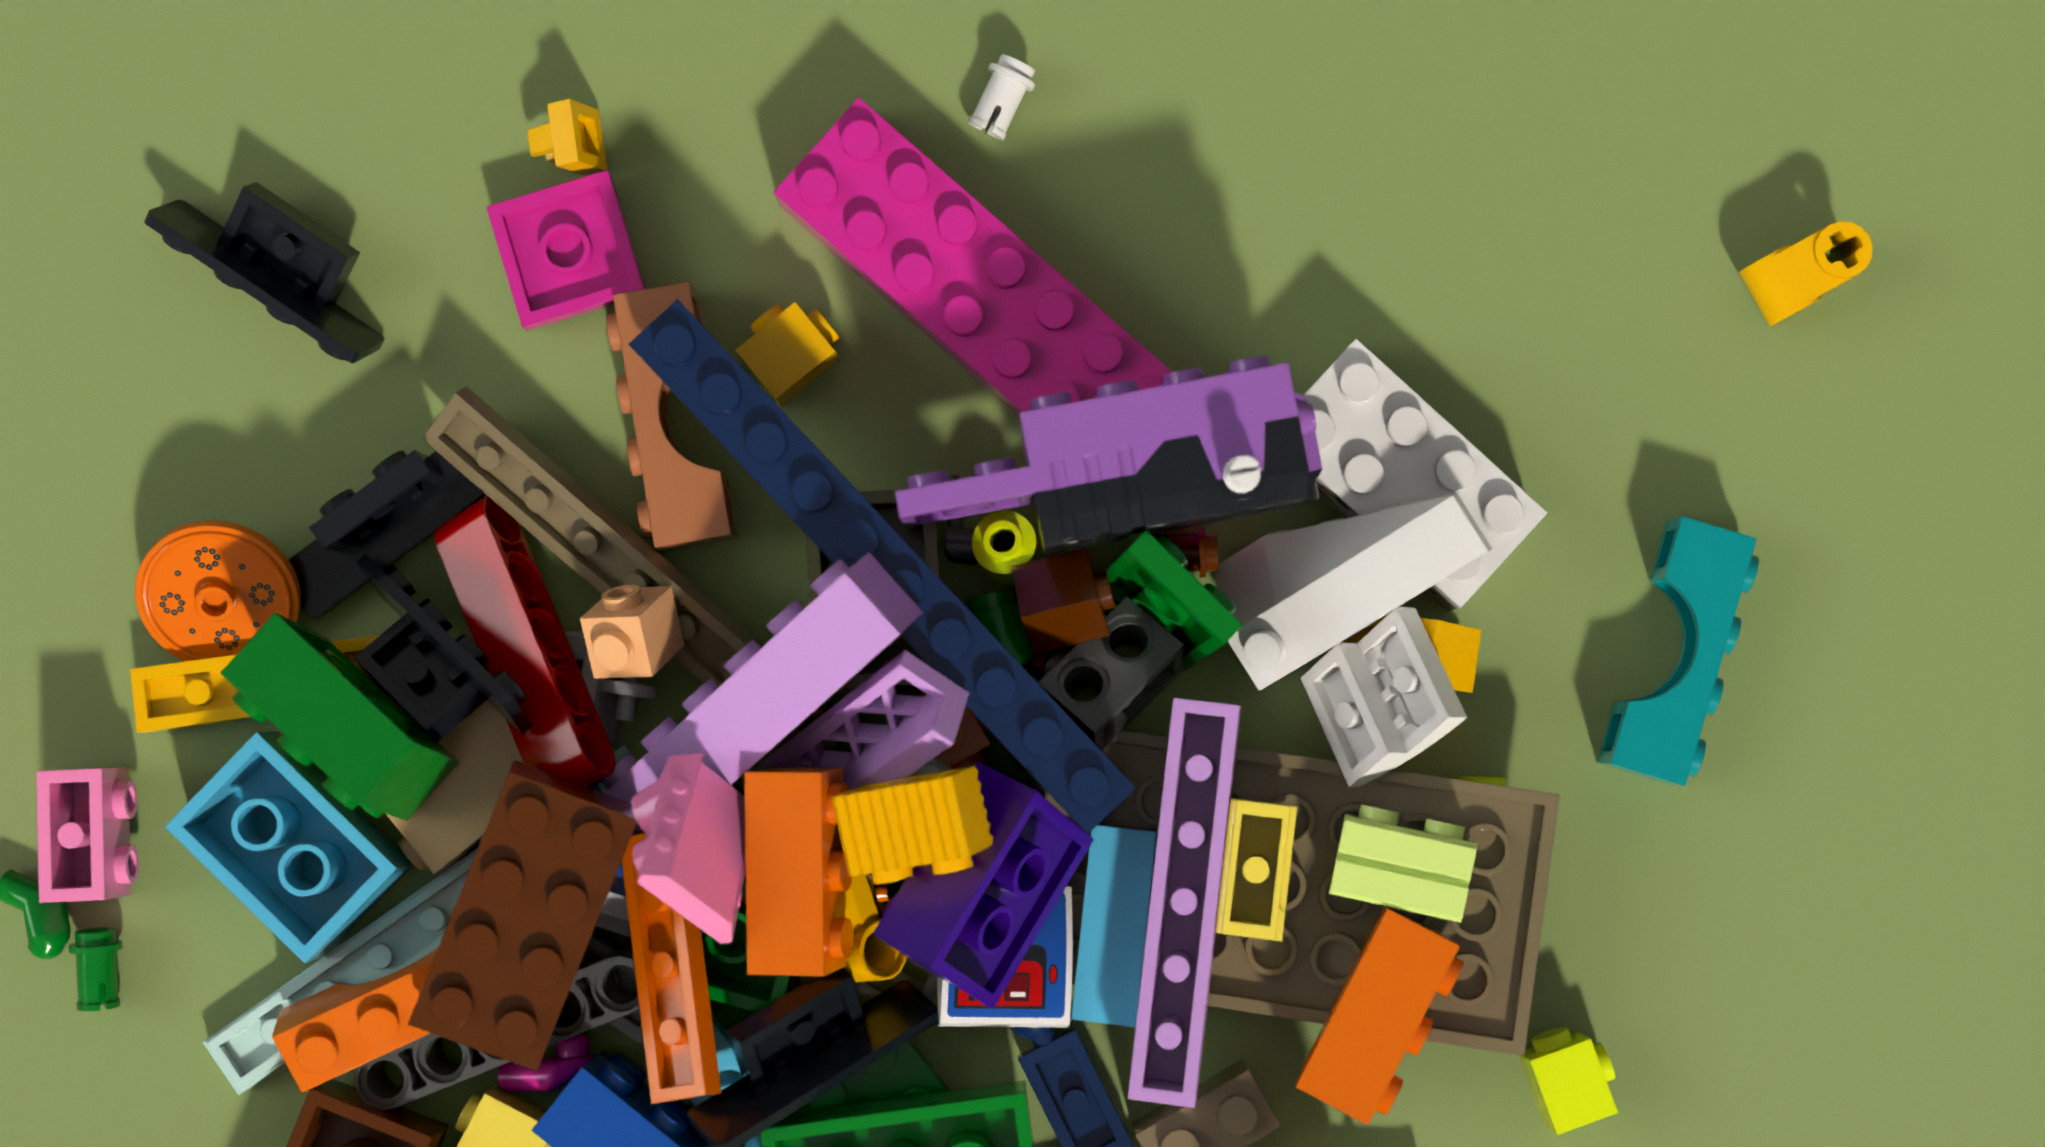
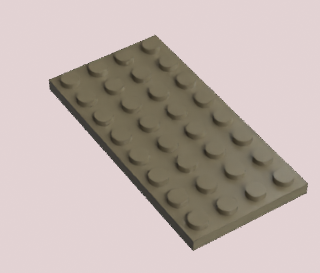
(1328, 931)

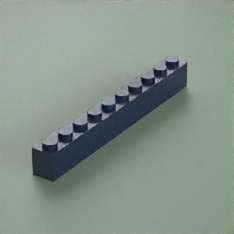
(848, 529)

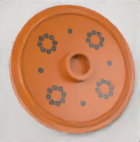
(213, 588)

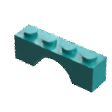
(1703, 577)

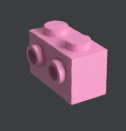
(85, 834)

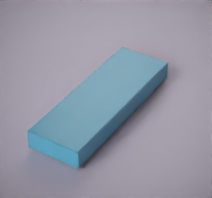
(1114, 925)

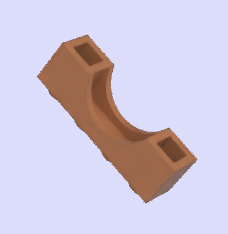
(683, 500)

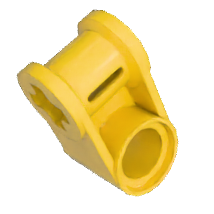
(1801, 273)

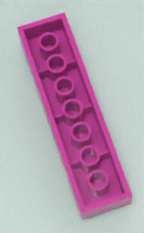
(956, 268)

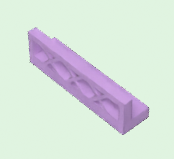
(880, 753)

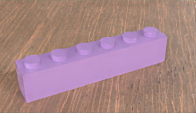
(781, 682)
(1184, 903)

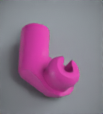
(552, 1072)

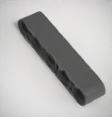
(429, 1070)

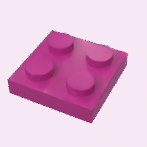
(565, 249)

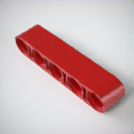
(524, 637)

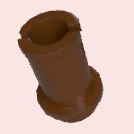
(1199, 550)

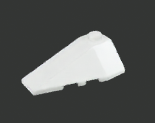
(1331, 579)

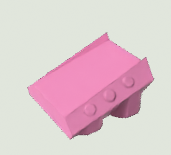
(693, 844)

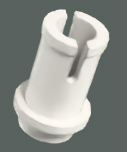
(1004, 93)

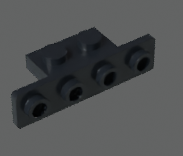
(277, 260)
(381, 520)
(428, 670)
(805, 1049)

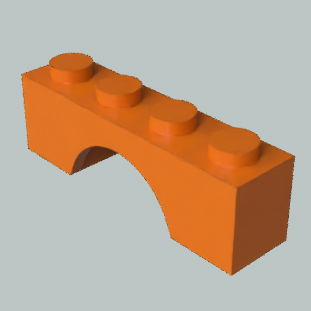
(349, 1024)

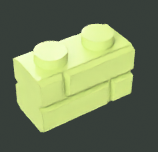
(1403, 865)

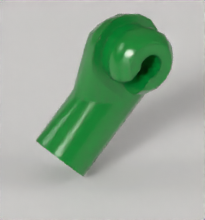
(45, 923)

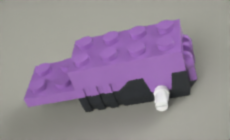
(1144, 459)

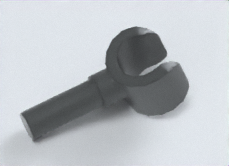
(959, 540)

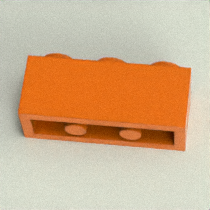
(795, 873)
(1380, 1016)

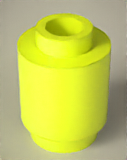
(995, 530)

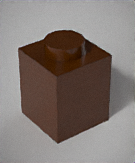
(1063, 600)

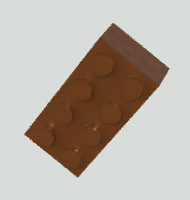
(524, 916)

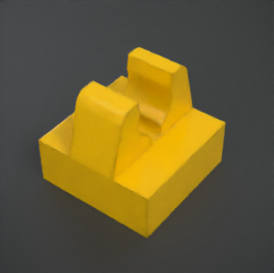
(570, 138)

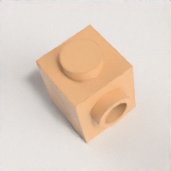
(632, 631)

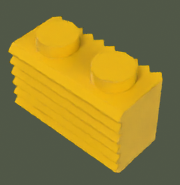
(913, 823)

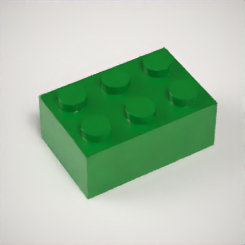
(337, 720)

